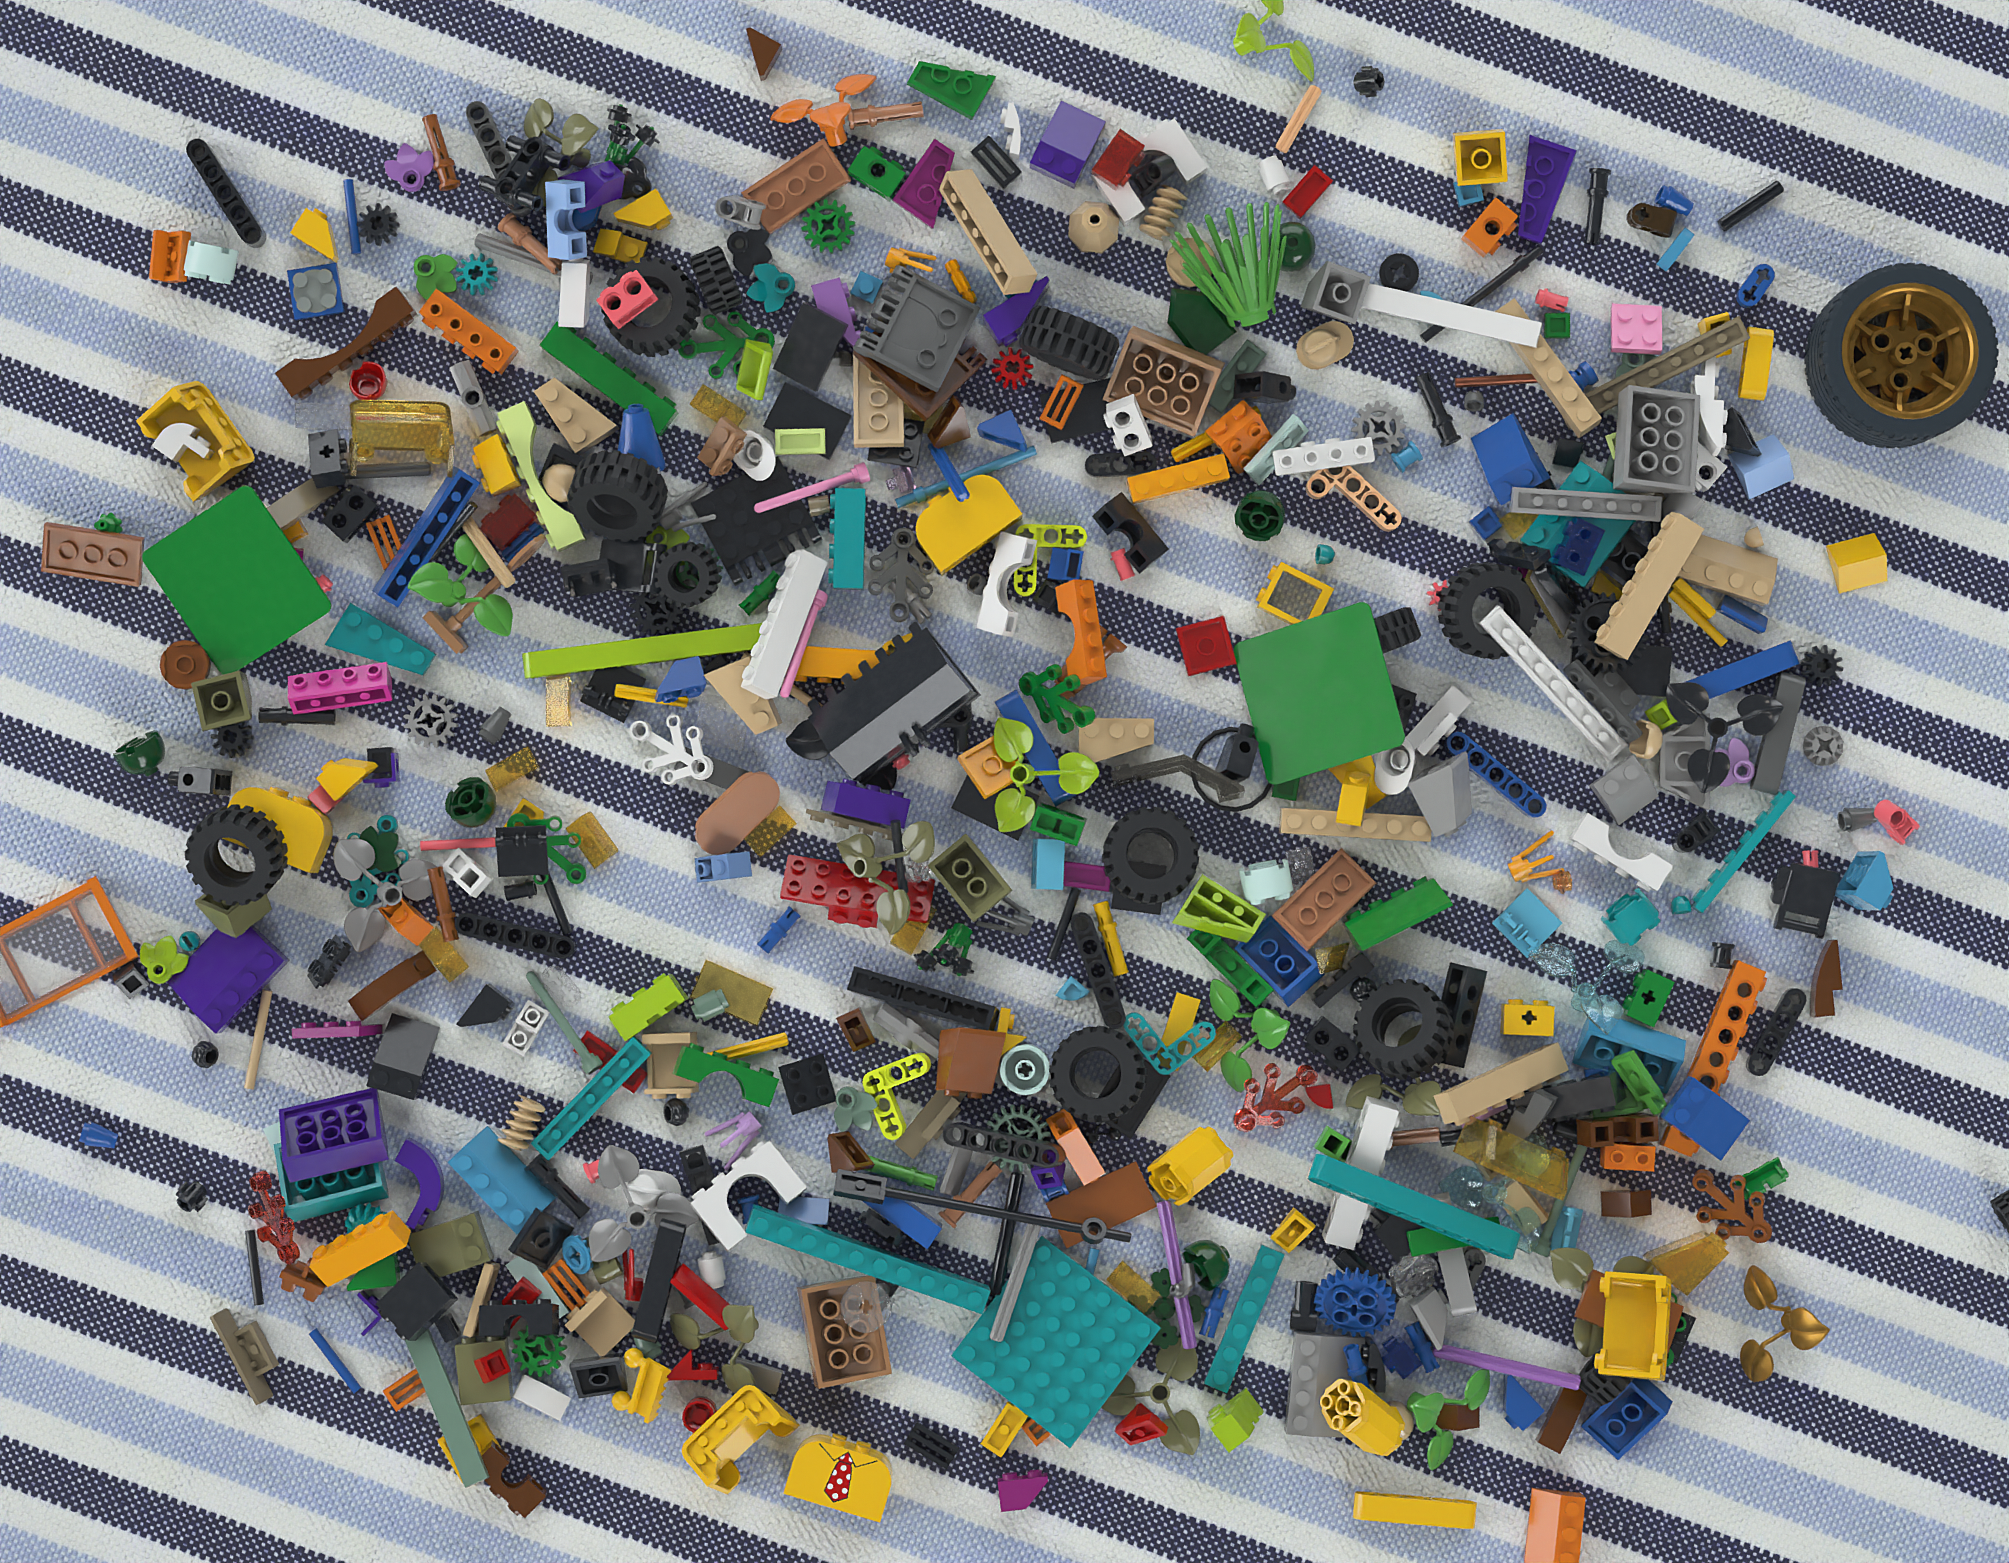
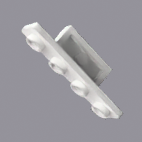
(1323, 456)
(1438, 722)

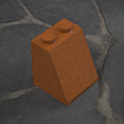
(968, 1061)

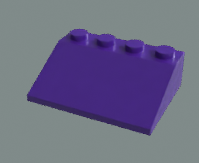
(227, 975)
(332, 1135)

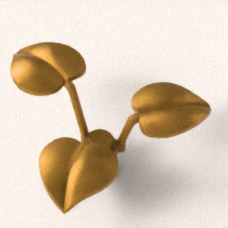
(1803, 1325)

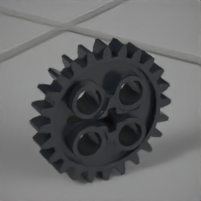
(1598, 612)

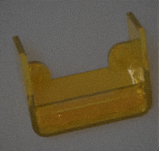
(401, 427)
(1514, 1157)

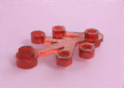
(1272, 1099)
(283, 1228)

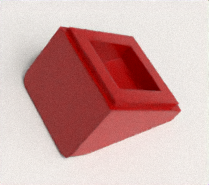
(492, 1366)

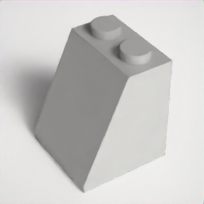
(1444, 794)

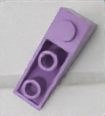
(831, 298)

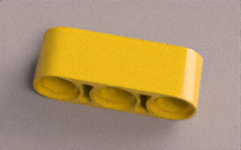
(1756, 364)

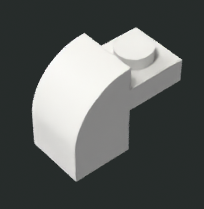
(178, 437)
(467, 873)

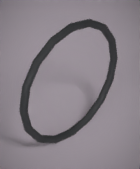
(1203, 795)

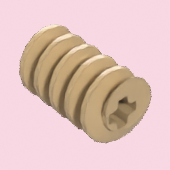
(1161, 214)
(522, 1123)

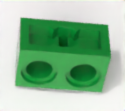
(1058, 823)

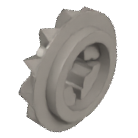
(1812, 744)

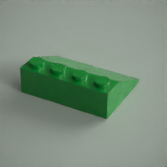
(1396, 914)

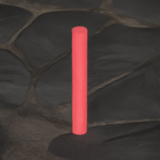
(457, 843)

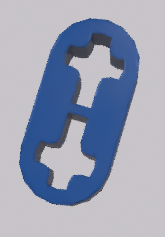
(1759, 289)

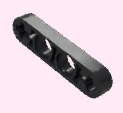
(1772, 1029)

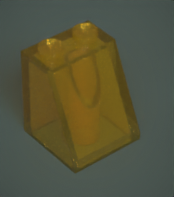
(1688, 1259)

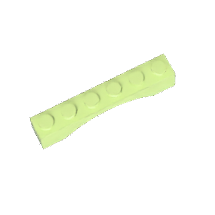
(520, 431)

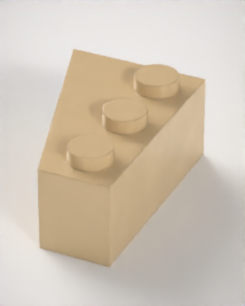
(574, 417)
(754, 710)
(1114, 737)

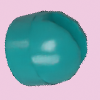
(1324, 554)
(1680, 905)
(193, 938)

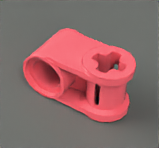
(1895, 820)

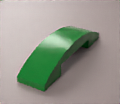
(1231, 966)
(1427, 1241)

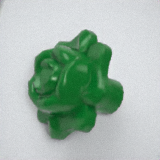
(109, 523)

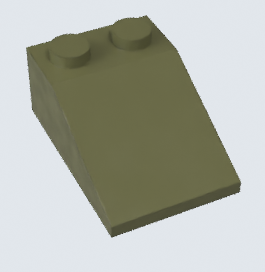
(970, 877)
(452, 1245)

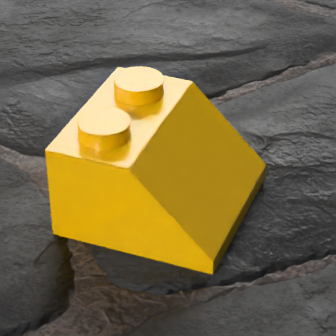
(1480, 157)
(496, 466)

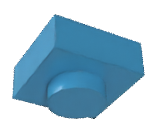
(1468, 194)
(866, 287)

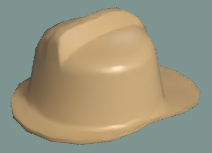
(1324, 345)

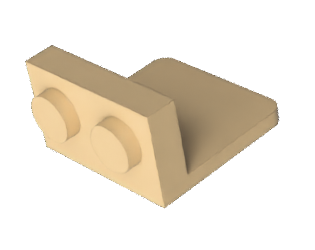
(600, 1321)

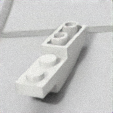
(1712, 412)

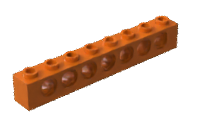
(1710, 1041)

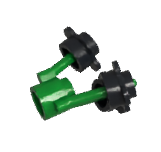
(622, 134)
(947, 954)

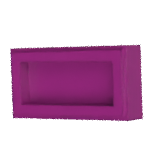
(1085, 876)

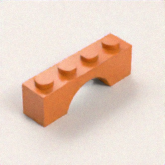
(1087, 656)

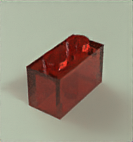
(1118, 160)
(507, 521)

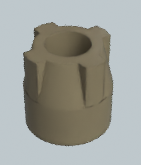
(818, 505)

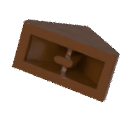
(764, 51)
(950, 425)
(856, 1029)
(847, 1153)
(1626, 1203)
(1458, 1417)

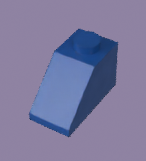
(1519, 1404)

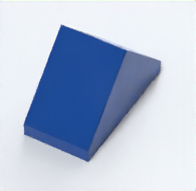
(1003, 430)

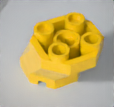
(1190, 1165)
(1362, 1417)

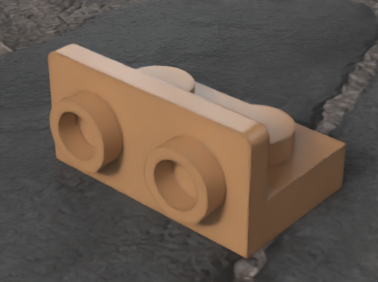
(722, 446)

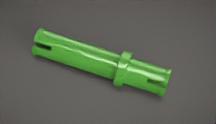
(905, 1174)

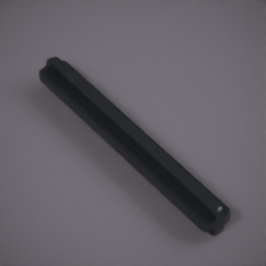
(1006, 1234)

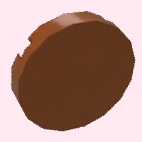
(184, 664)

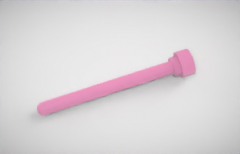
(856, 474)
(819, 601)

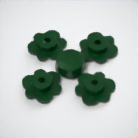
(1165, 1308)

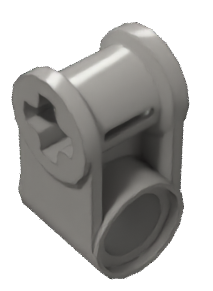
(745, 211)

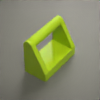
(754, 368)

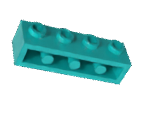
(849, 538)

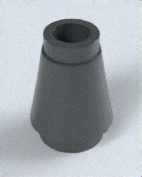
(495, 726)
(1855, 818)

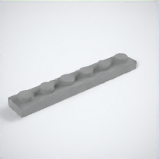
(1586, 504)

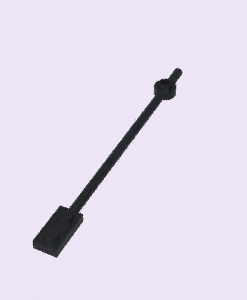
(874, 1189)

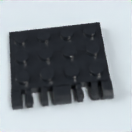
(743, 532)

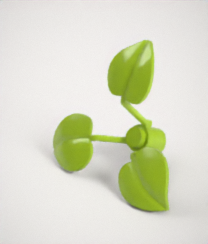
(1250, 38)
(1014, 808)

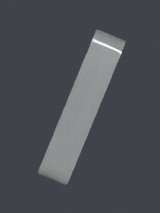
(1456, 1275)

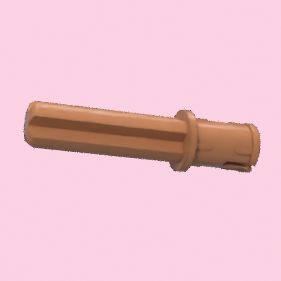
(1415, 1136)

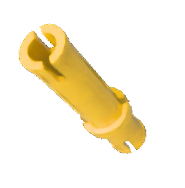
(1109, 933)

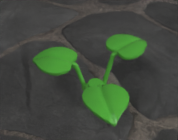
(433, 584)
(1265, 1022)
(1428, 1408)

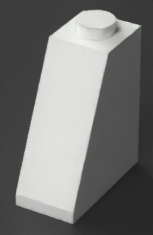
(574, 293)

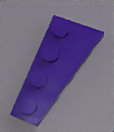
(1544, 180)

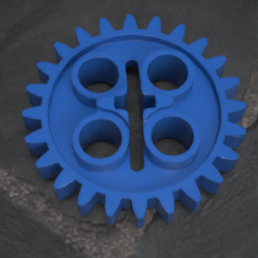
(1355, 1302)

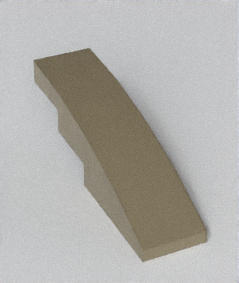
(299, 503)

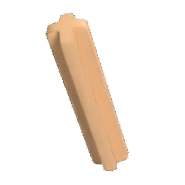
(1298, 118)

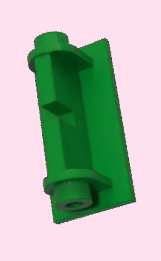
(1769, 1173)

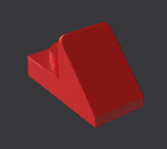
(686, 1371)
(1140, 1426)

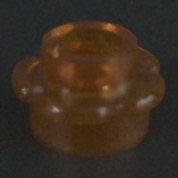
(1562, 881)

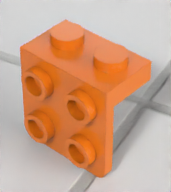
(1239, 435)

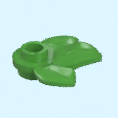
(438, 276)

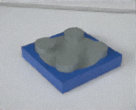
(315, 291)

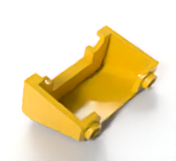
(196, 406)
(1635, 1325)
(730, 1433)

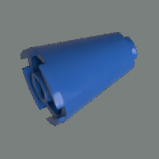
(640, 437)

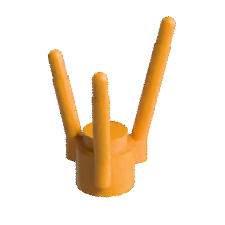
(902, 258)
(1521, 868)

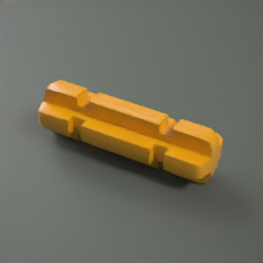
(960, 281)

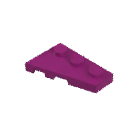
(332, 1029)

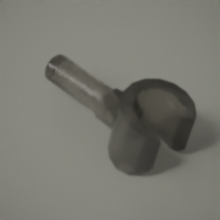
(845, 358)

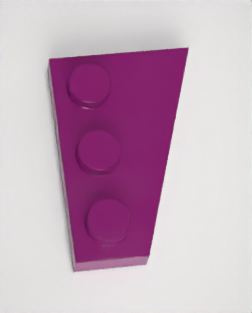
(920, 190)

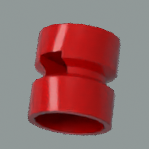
(698, 1412)

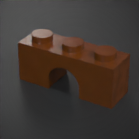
(1618, 1128)
(521, 1496)

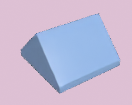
(1765, 471)

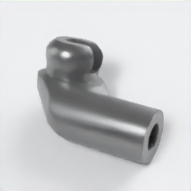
(1181, 1289)

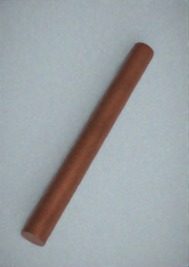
(1494, 380)

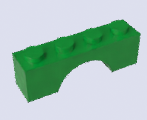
(754, 1085)

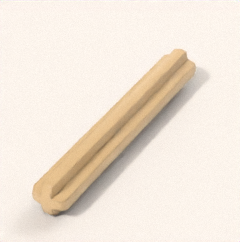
(488, 553)

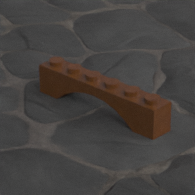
(388, 314)

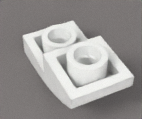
(1011, 124)
(525, 1028)
(541, 1397)

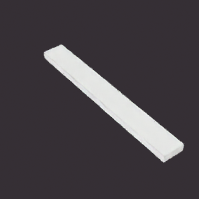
(1452, 315)
(1553, 683)

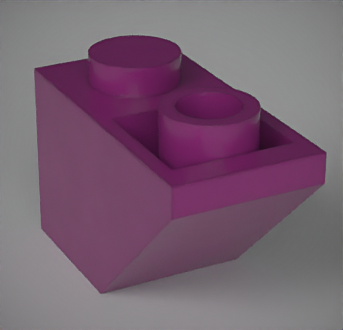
(1019, 1491)

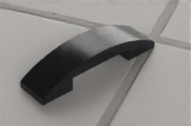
(700, 1176)

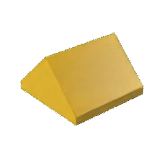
(1857, 562)

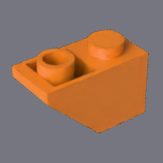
(407, 921)

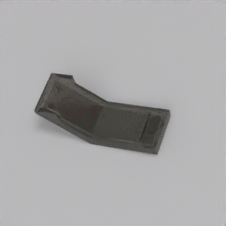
(1224, 787)

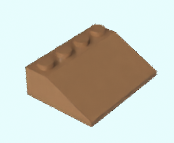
(1166, 378)
(834, 1348)

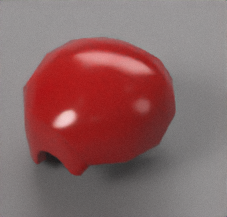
(368, 381)

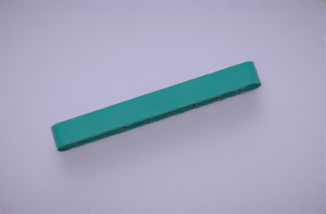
(1413, 1206)

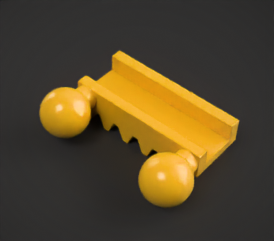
(647, 1387)

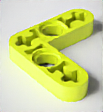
(1038, 534)
(886, 1082)

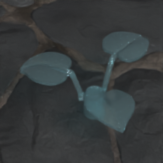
(1602, 1009)
(1467, 1191)

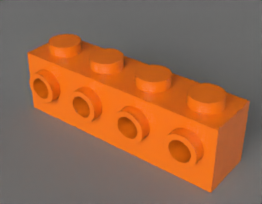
(468, 331)

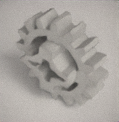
(1387, 436)
(428, 709)

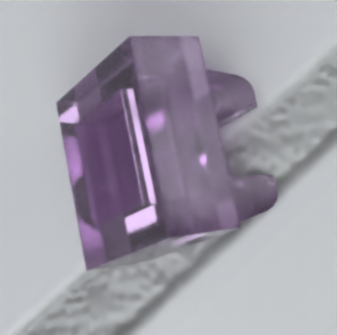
(902, 479)

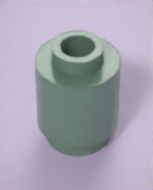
(710, 1005)

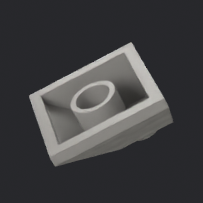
(1336, 292)
(1682, 503)
(1431, 1314)

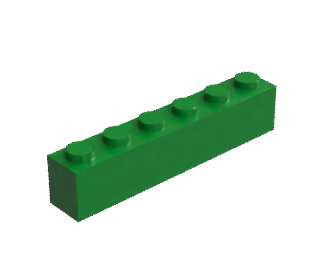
(606, 376)

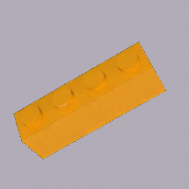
(1178, 478)
(833, 663)
(359, 1248)

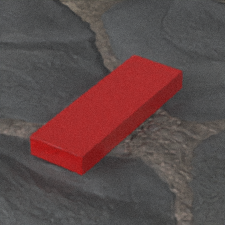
(606, 1053)
(700, 1294)

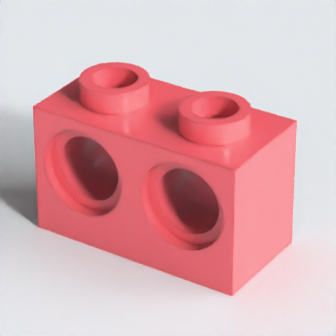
(630, 304)

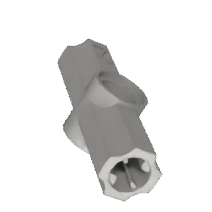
(467, 384)
(907, 1031)

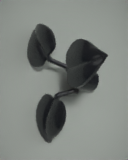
(1688, 701)
(808, 745)

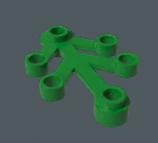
(731, 343)
(1033, 685)
(554, 840)

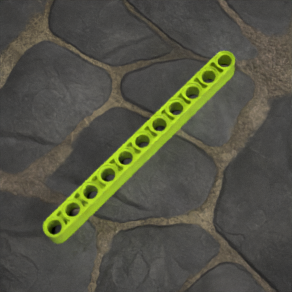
(640, 651)

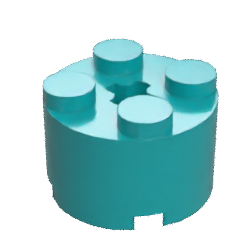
(1631, 917)

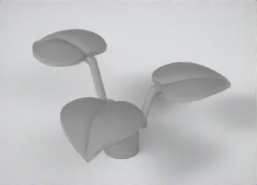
(366, 926)
(606, 1236)

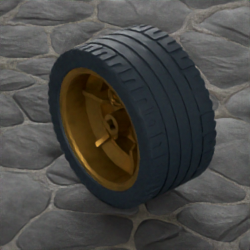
(1959, 328)

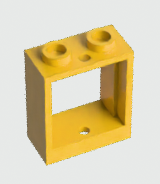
(1274, 576)

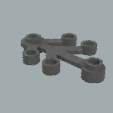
(901, 570)

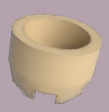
(1753, 538)

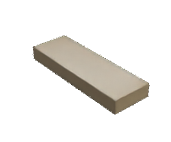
(482, 1295)

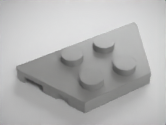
(1673, 761)

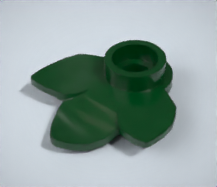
(384, 848)

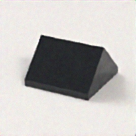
(599, 1375)

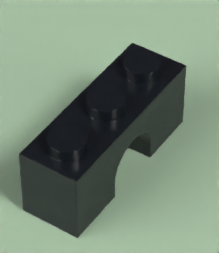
(1122, 516)
(497, 1318)

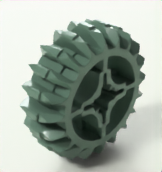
(1007, 1118)

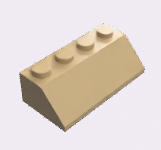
(1730, 570)

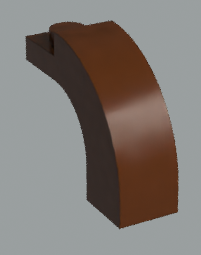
(391, 985)

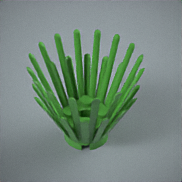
(1249, 287)

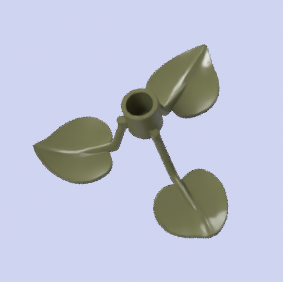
(576, 134)
(858, 854)
(1417, 1097)
(1571, 1271)
(741, 1326)
(1183, 1428)

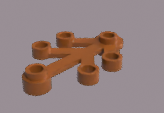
(1733, 1209)

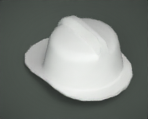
(756, 456)
(1395, 768)
(650, 1186)

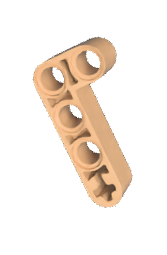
(1357, 498)

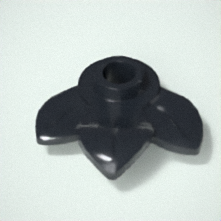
(634, 175)
(752, 252)

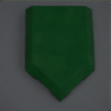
(1197, 321)

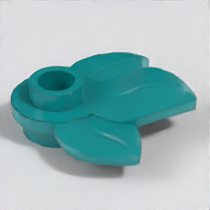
(767, 288)

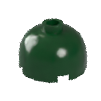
(1299, 246)
(1260, 515)
(141, 754)
(471, 803)
(1209, 1262)

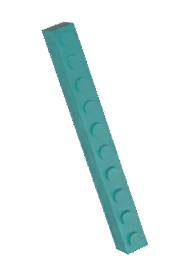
(867, 1259)

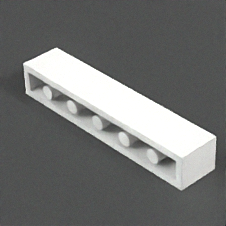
(783, 624)
(1366, 1153)

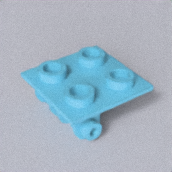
(1526, 922)

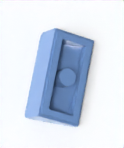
(807, 1209)

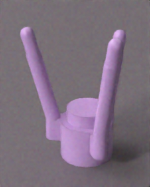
(747, 1125)

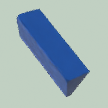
(1742, 614)

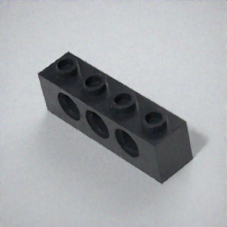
(1462, 997)

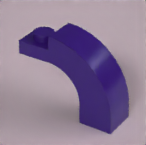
(430, 1177)

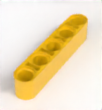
(1414, 1510)

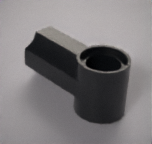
(1303, 1314)

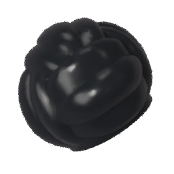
(1361, 988)
(205, 1054)
(676, 1112)

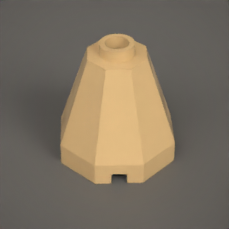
(1090, 236)

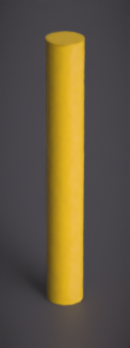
(1697, 617)

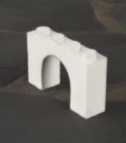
(1166, 140)
(764, 1164)

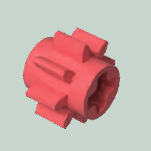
(1435, 599)

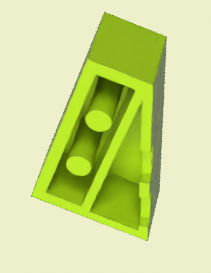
(1218, 912)
(647, 1006)
(1234, 1419)

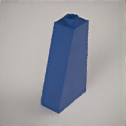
(909, 1219)

